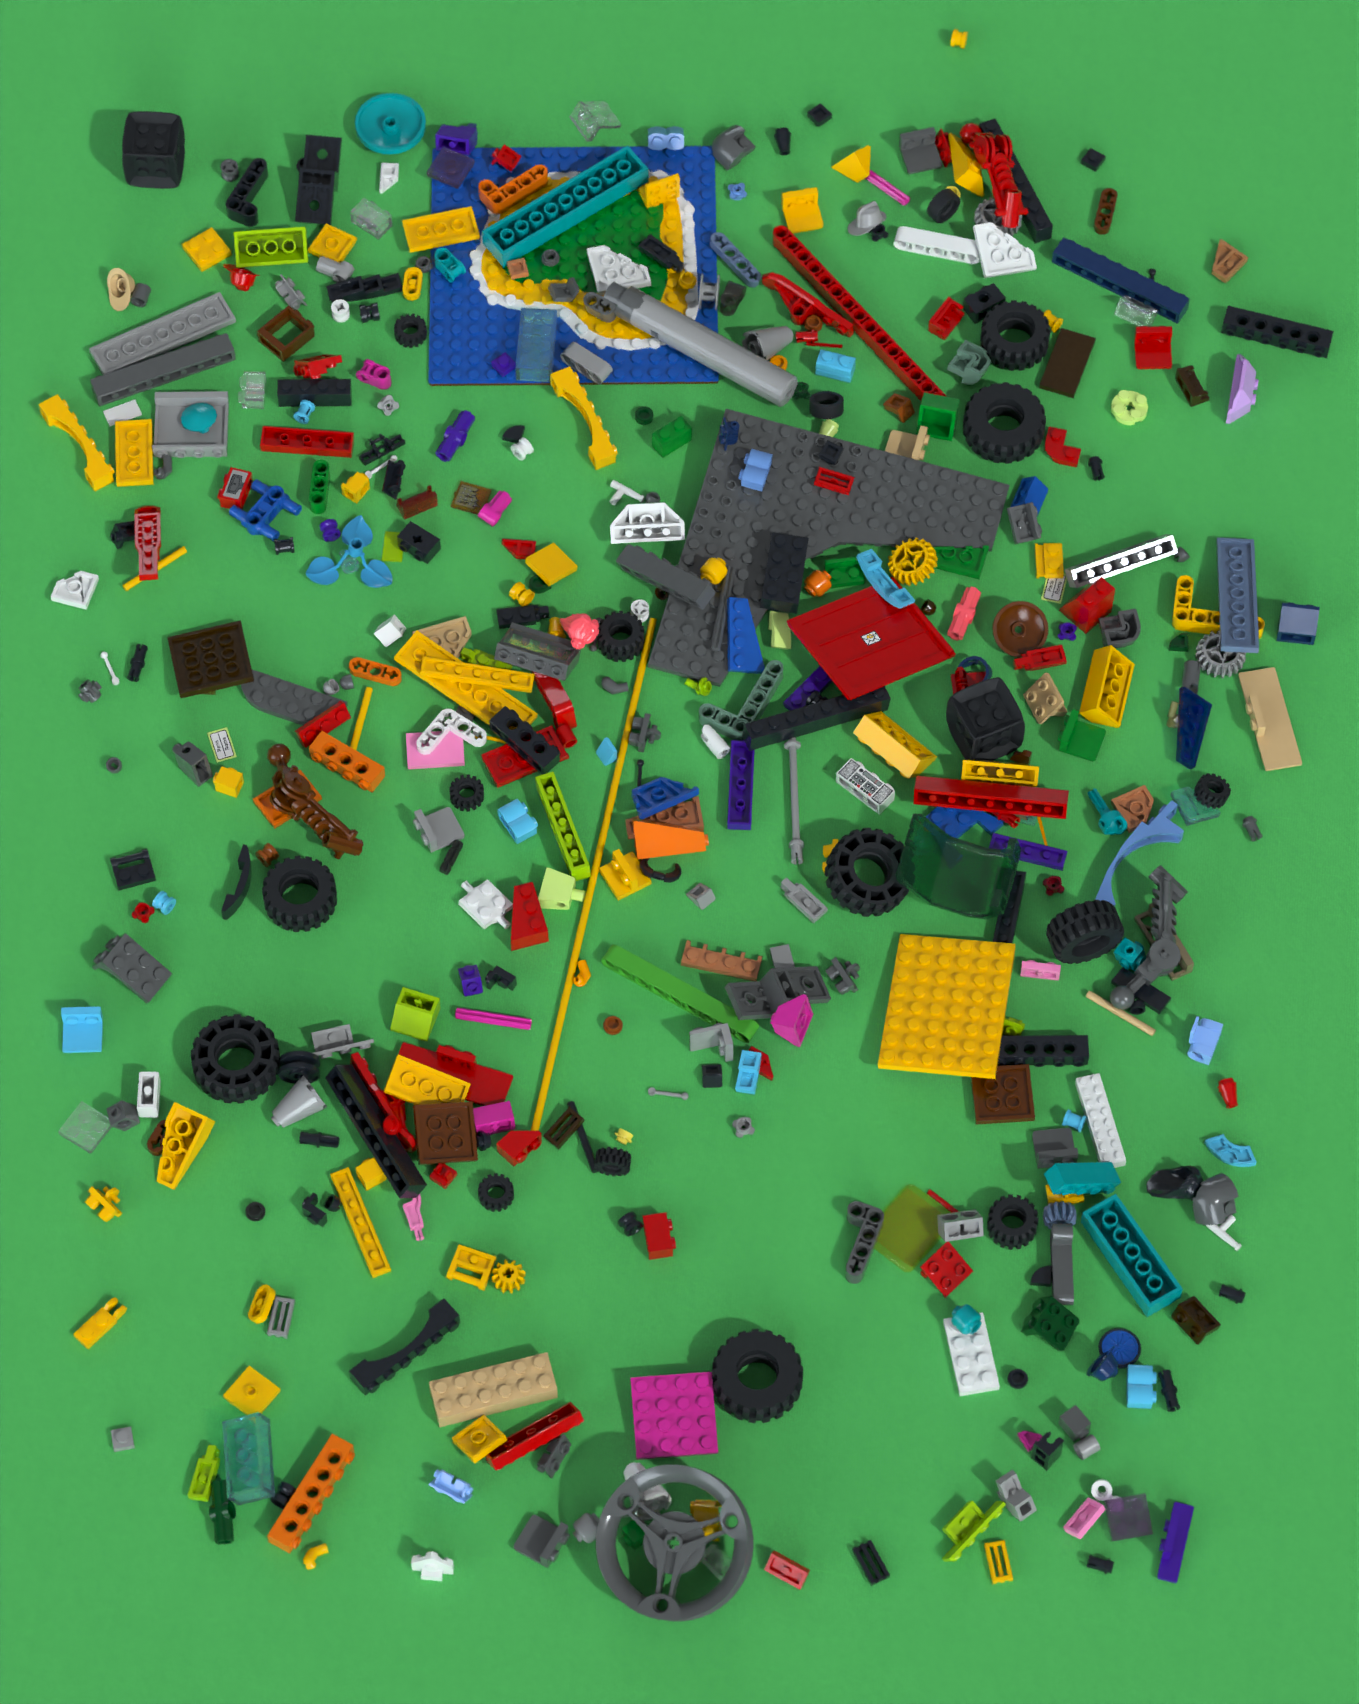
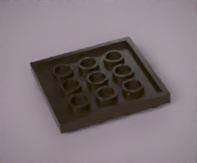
(210, 659)

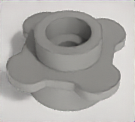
(388, 399)
(744, 1121)

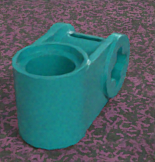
(451, 266)

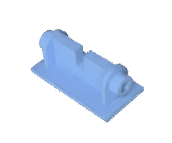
(459, 1491)

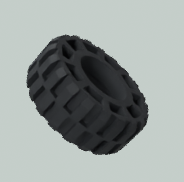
(1004, 401)
(846, 884)
(235, 1033)
(757, 1348)

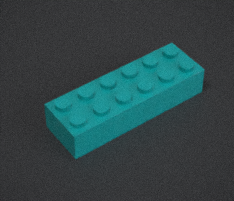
(1131, 1255)

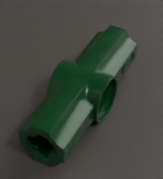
(222, 1513)

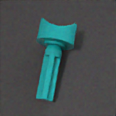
(1110, 820)

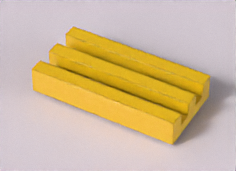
(1001, 1578)

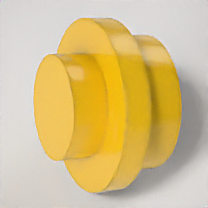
(687, 280)

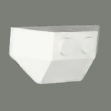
(647, 524)

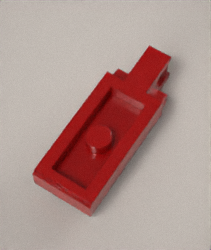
(1041, 658)

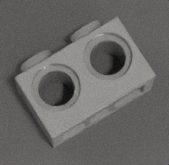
(960, 1225)

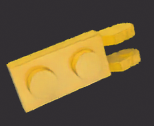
(99, 1324)

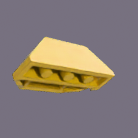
(1000, 772)

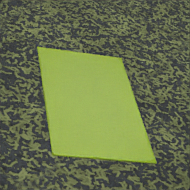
(391, 551)

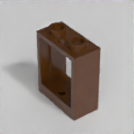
(283, 352)

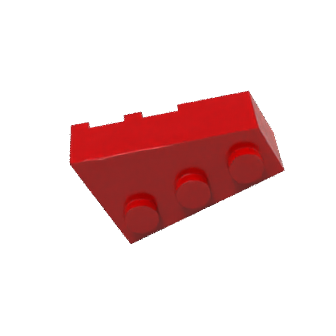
(527, 918)

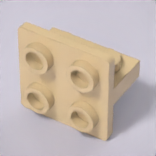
(1045, 699)

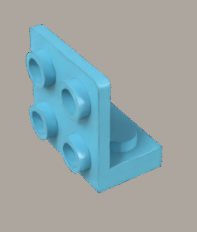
(82, 1029)

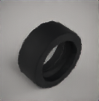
(943, 205)
(826, 405)

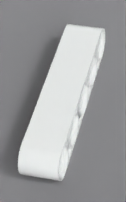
(936, 245)

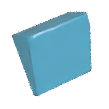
(607, 752)

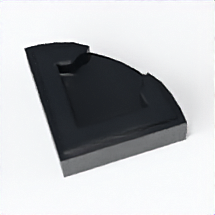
(514, 434)
(1042, 1277)

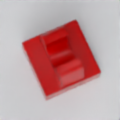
(443, 1175)

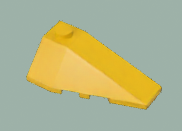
(965, 166)

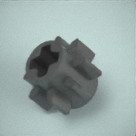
(89, 691)

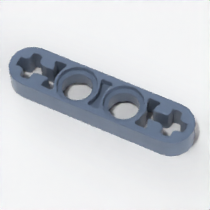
(738, 257)

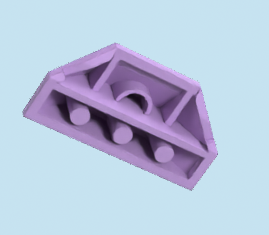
(1242, 389)

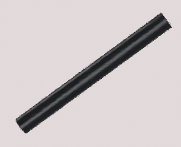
(584, 1140)

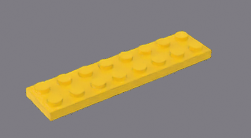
(477, 699)

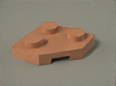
(1134, 806)

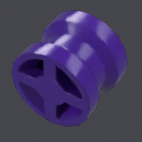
(330, 530)

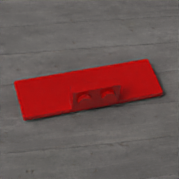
(487, 1084)

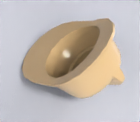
(120, 288)

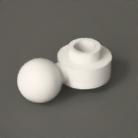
(1101, 1496)

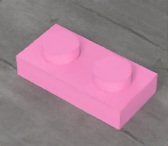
(1040, 970)
(1084, 1518)

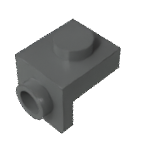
(564, 291)

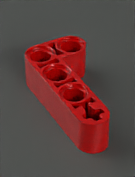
(556, 699)

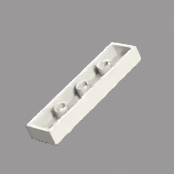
(1100, 1120)

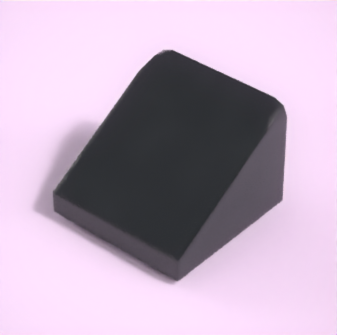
(712, 1076)

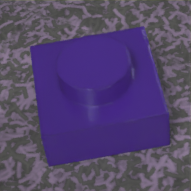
(503, 364)

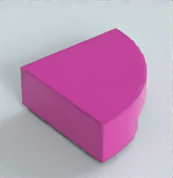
(1028, 1439)

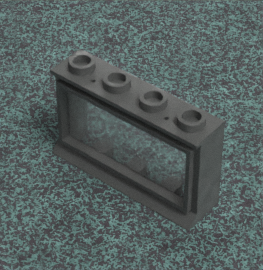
(537, 651)

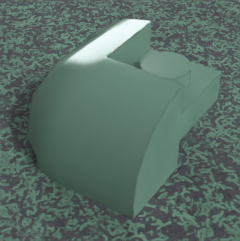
(970, 363)

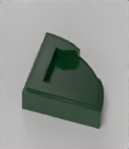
(1179, 643)

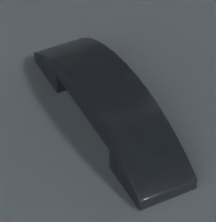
(233, 902)

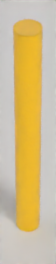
(164, 562)
(361, 718)

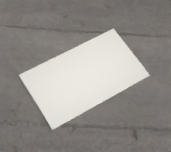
(122, 412)

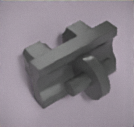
(643, 724)
(847, 983)

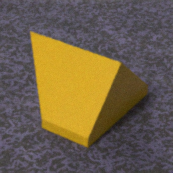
(856, 165)

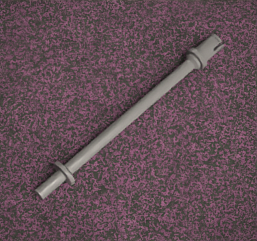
(796, 844)

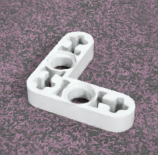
(450, 725)

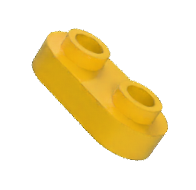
(412, 285)
(261, 1304)

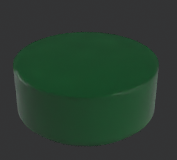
(644, 415)

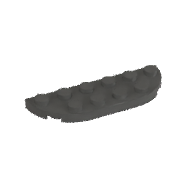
(286, 698)

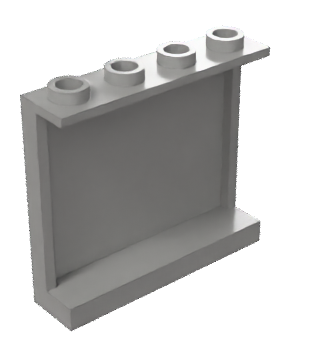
(174, 440)

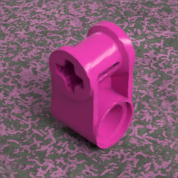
(374, 374)

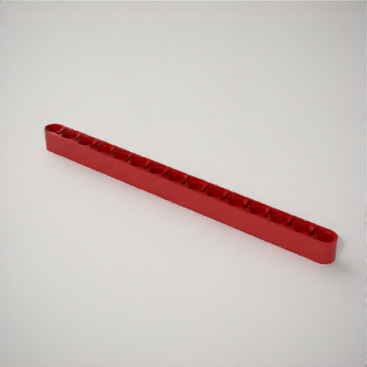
(828, 287)

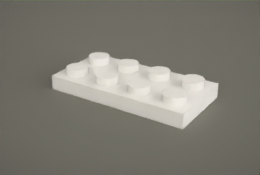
(971, 1359)

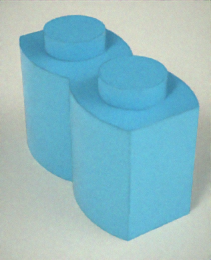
(517, 821)
(1140, 1386)

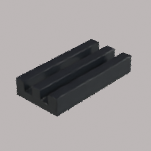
(863, 1547)

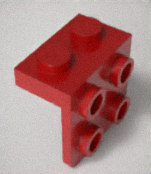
(1153, 347)

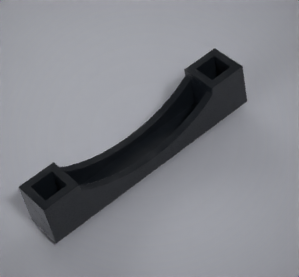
(371, 1374)

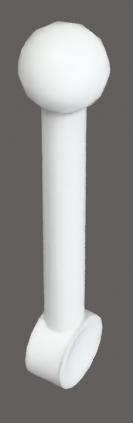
(393, 458)
(115, 680)

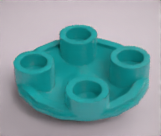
(199, 417)

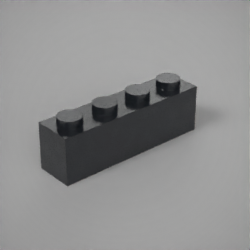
(318, 391)

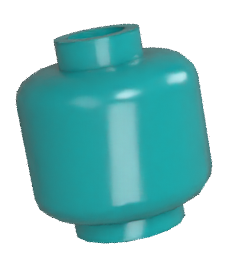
(966, 1319)

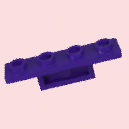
(1175, 1542)

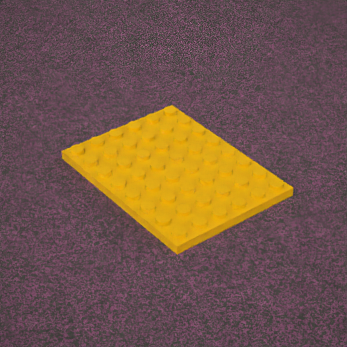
(947, 1006)

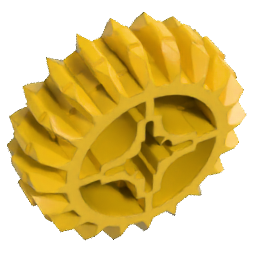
(923, 557)

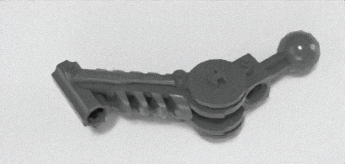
(1164, 952)

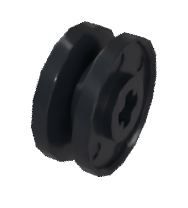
(299, 1063)

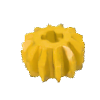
(501, 1280)

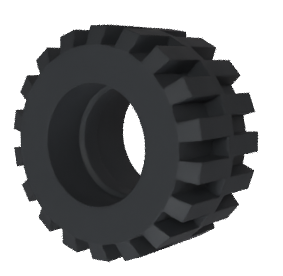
(620, 623)
(1012, 1236)

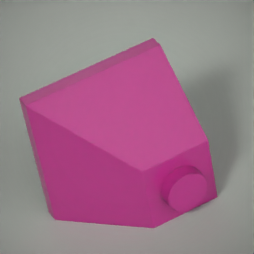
(793, 1019)

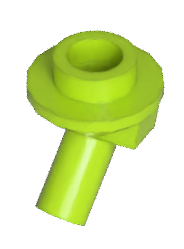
(702, 688)

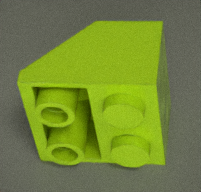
(415, 1014)

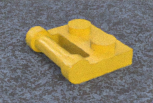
(473, 1261)

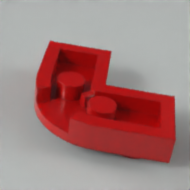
(1058, 451)

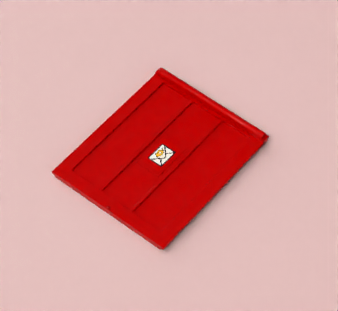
(869, 642)

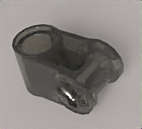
(731, 298)

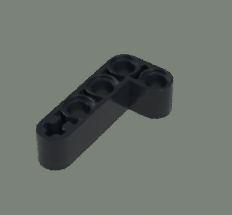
(239, 202)

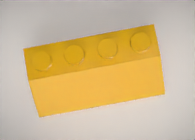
(1107, 687)
(894, 744)

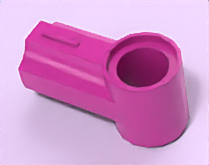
(493, 511)

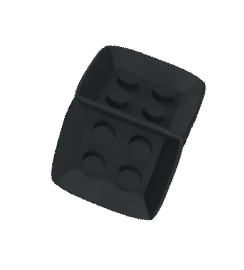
(153, 149)
(985, 720)

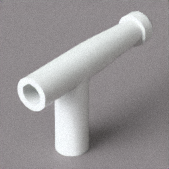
(622, 489)
(1220, 1231)

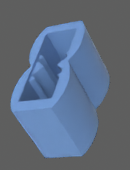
(665, 138)
(756, 469)

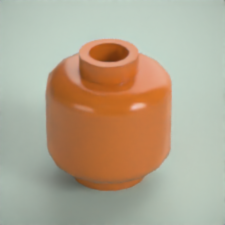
(817, 583)

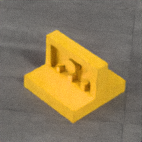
(624, 874)

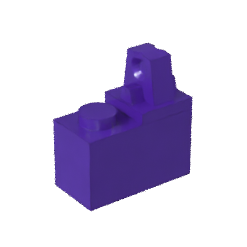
(459, 139)

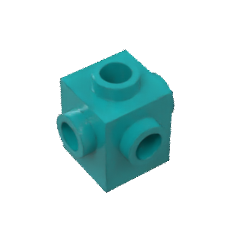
(1130, 954)

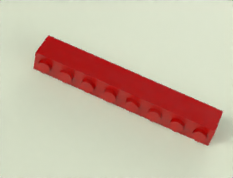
(991, 797)

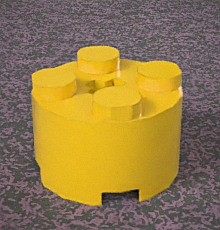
(706, 1510)

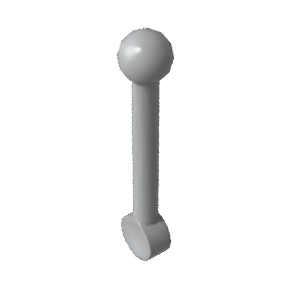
(651, 1091)

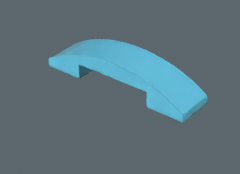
(881, 582)

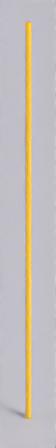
(594, 874)

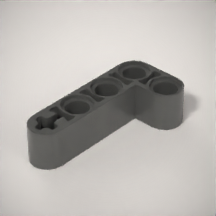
(862, 1244)
(1061, 1262)

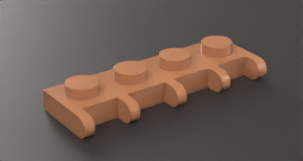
(721, 962)

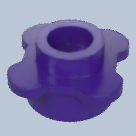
(1071, 628)

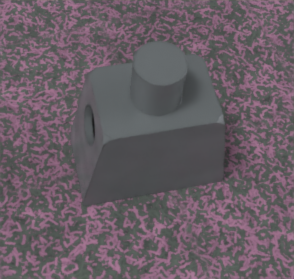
(189, 756)

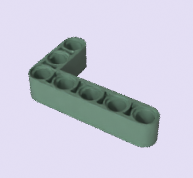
(737, 722)

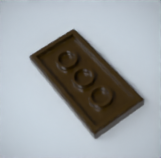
(1067, 363)

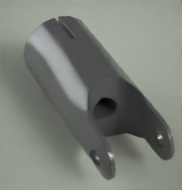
(1191, 675)

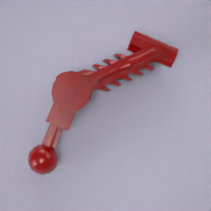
(995, 155)

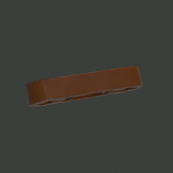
(1105, 205)

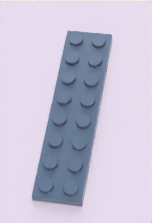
(1237, 595)

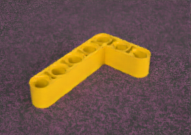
(1190, 615)

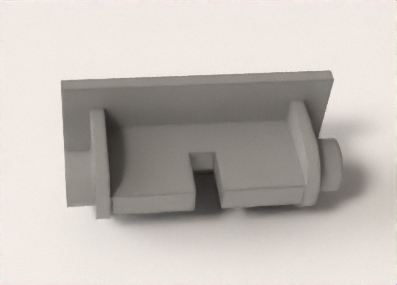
(286, 287)

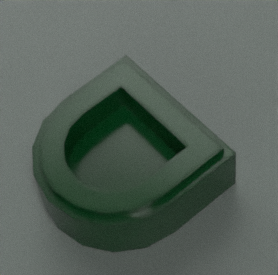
(537, 585)

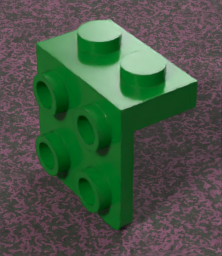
(1080, 738)

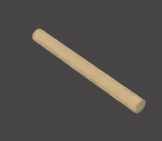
(1120, 1013)

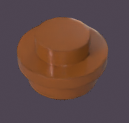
(813, 322)
(612, 1025)

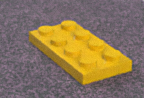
(440, 229)
(134, 452)
(423, 1084)

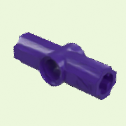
(455, 436)

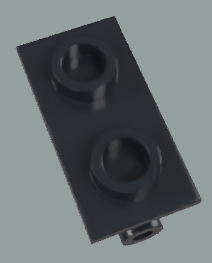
(393, 478)

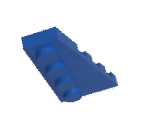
(743, 645)

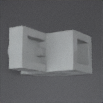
(1015, 1497)

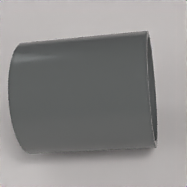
(140, 295)

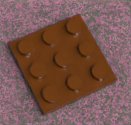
(1004, 1098)
(445, 1133)

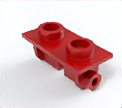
(943, 147)

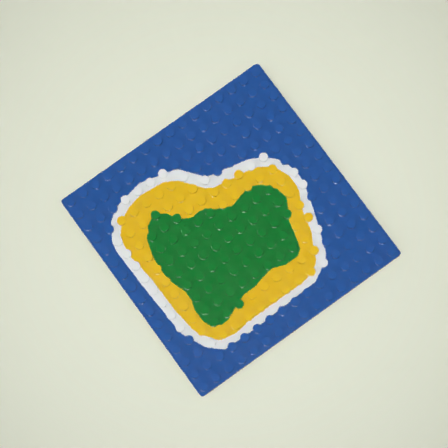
(481, 309)

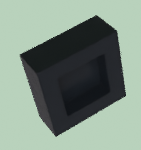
(819, 115)
(1093, 159)
(831, 452)

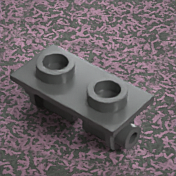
(558, 1448)

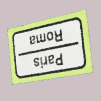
(1054, 589)
(221, 744)

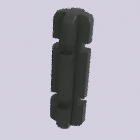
(451, 857)

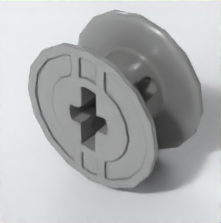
(709, 291)

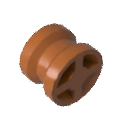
(267, 854)

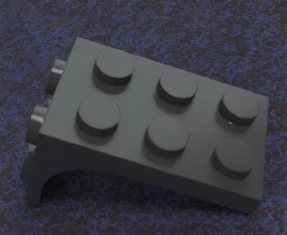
(132, 966)

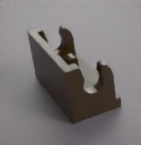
(1191, 386)

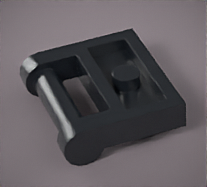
(133, 875)

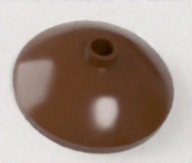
(1032, 624)

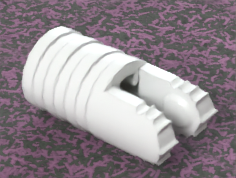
(715, 742)

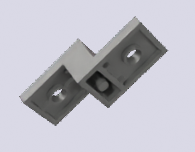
(775, 989)

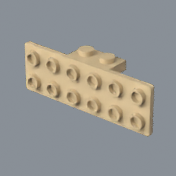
(1269, 719)

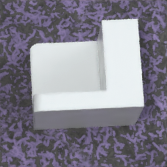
(390, 630)

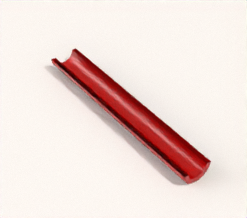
(824, 345)
(940, 1200)

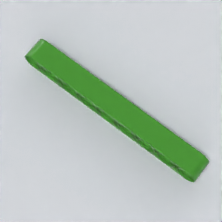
(677, 992)

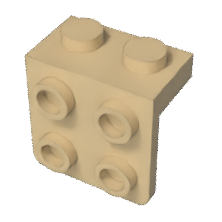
(908, 444)

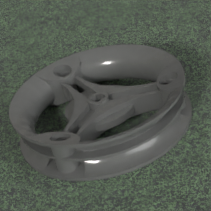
(659, 1548)

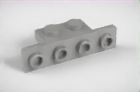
(335, 1040)

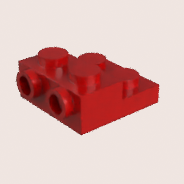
(316, 365)

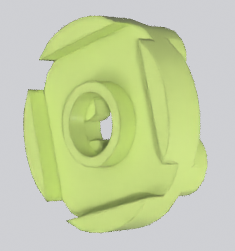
(1133, 399)

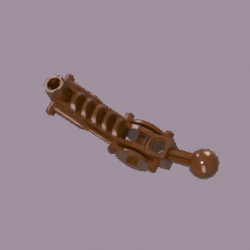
(295, 797)

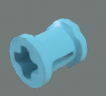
(304, 412)
(1074, 1120)

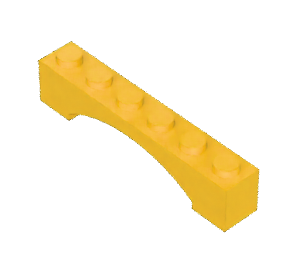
(567, 385)
(57, 414)

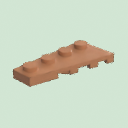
(683, 814)

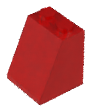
(1090, 604)

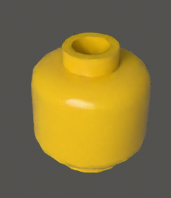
(714, 570)

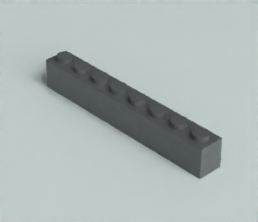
(162, 369)

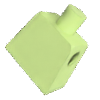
(558, 891)

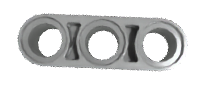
(586, 363)

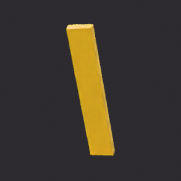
(477, 674)
(360, 1222)

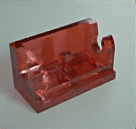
(417, 503)

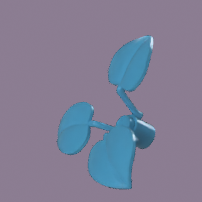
(356, 535)

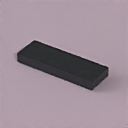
(1149, 994)

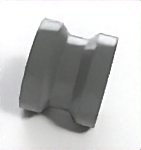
(232, 167)

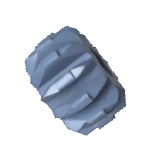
(1059, 1213)

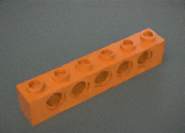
(334, 1448)

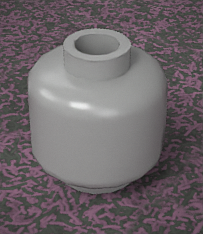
(586, 1527)

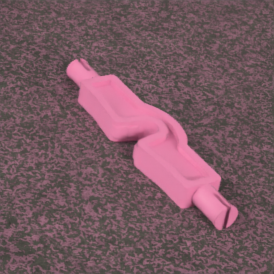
(414, 1217)

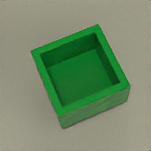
(939, 415)

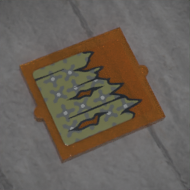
(470, 497)

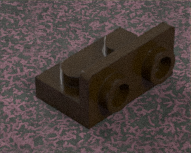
(1195, 1319)

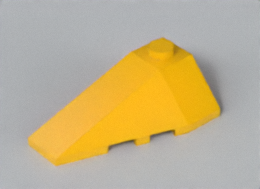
(183, 1139)

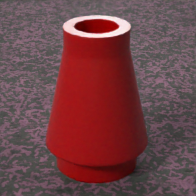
(1228, 1091)

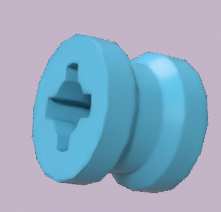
(164, 902)

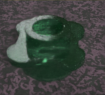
(801, 386)

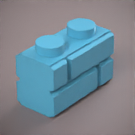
(835, 366)

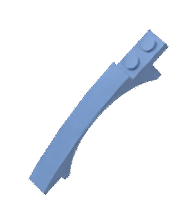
(1155, 831)

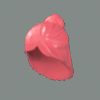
(580, 629)

